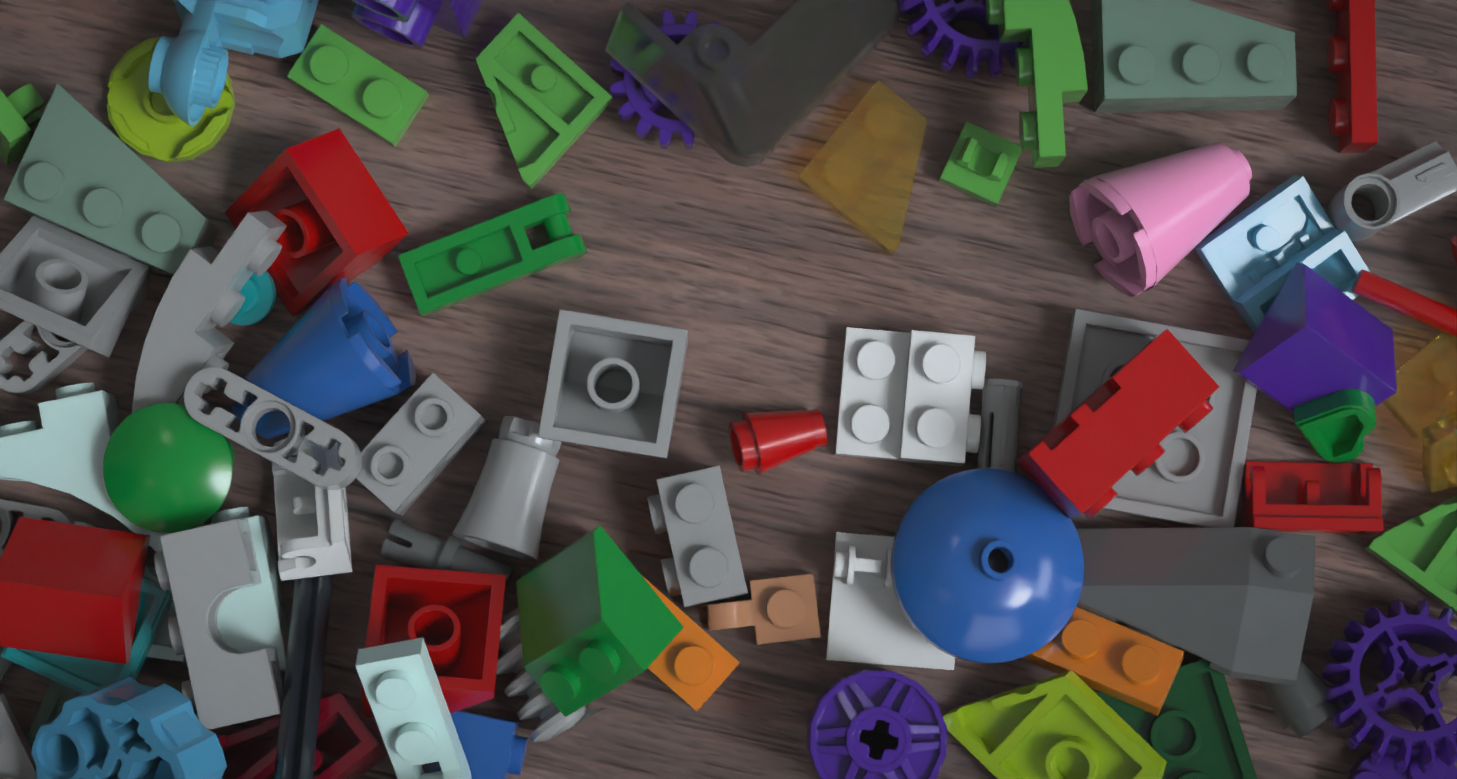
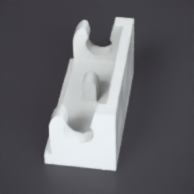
(311, 519)

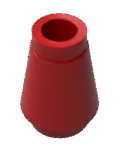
(775, 437)

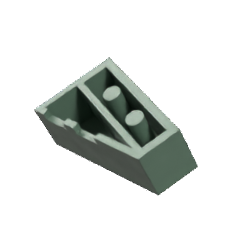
(1187, 59)
(103, 191)

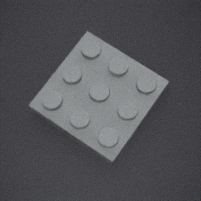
(1200, 470)

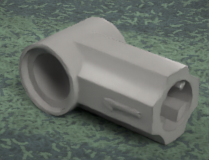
(1395, 191)

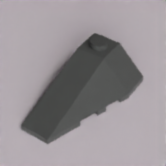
(1212, 591)

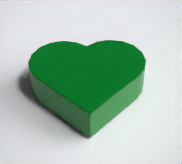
(1337, 423)

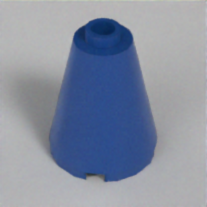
(331, 360)

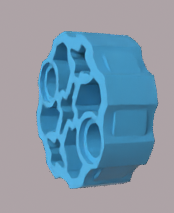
(127, 734)

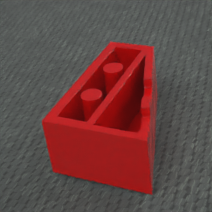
(1120, 427)

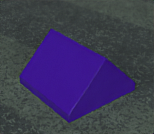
(1317, 345)

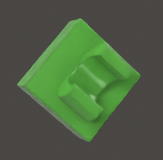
(17, 115)
(980, 164)

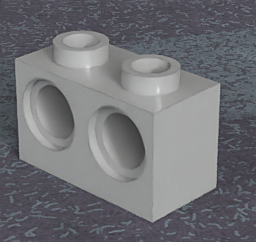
(417, 444)

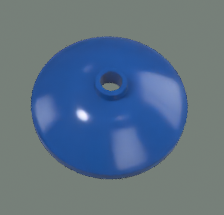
(945, 571)

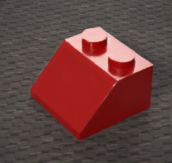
(332, 217)
(454, 615)

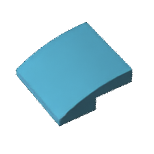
(1265, 241)

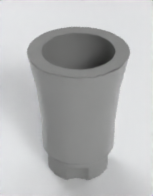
(511, 492)

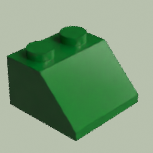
(589, 622)

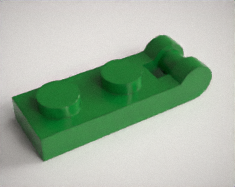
(490, 255)

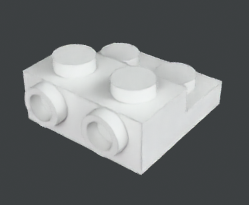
(909, 396)

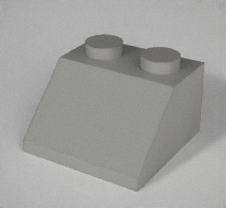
(613, 384)

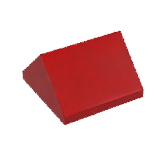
(71, 589)

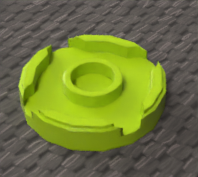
(147, 121)

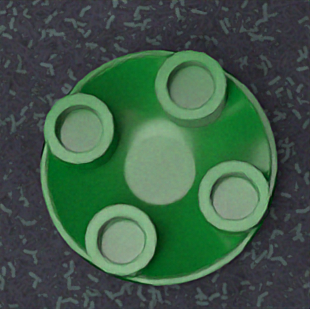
(167, 469)

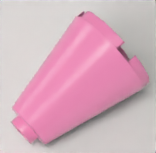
(1157, 211)

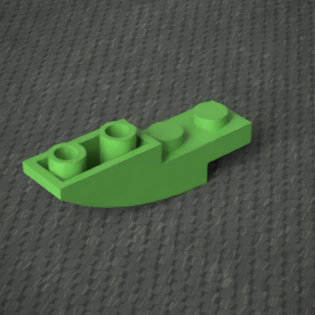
(1049, 67)

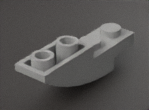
(196, 300)

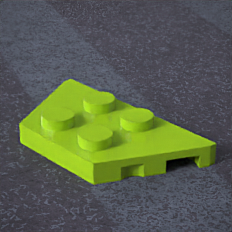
(1053, 733)

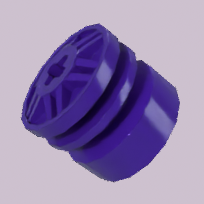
(856, 704)

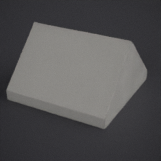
(69, 284)

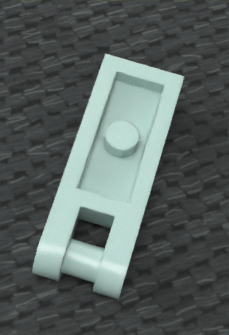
(411, 710)

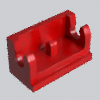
(1312, 497)

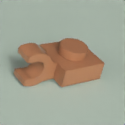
(777, 610)

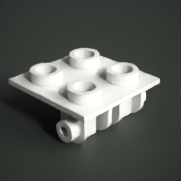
(865, 612)

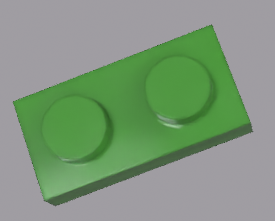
(358, 85)

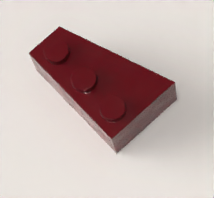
(344, 744)

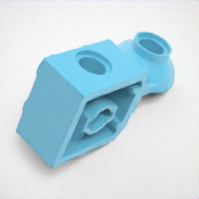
(195, 65)

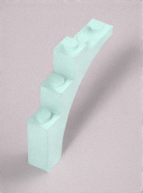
(70, 459)

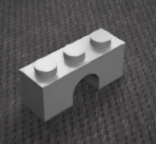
(201, 571)

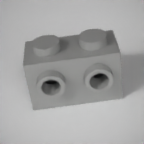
(701, 537)

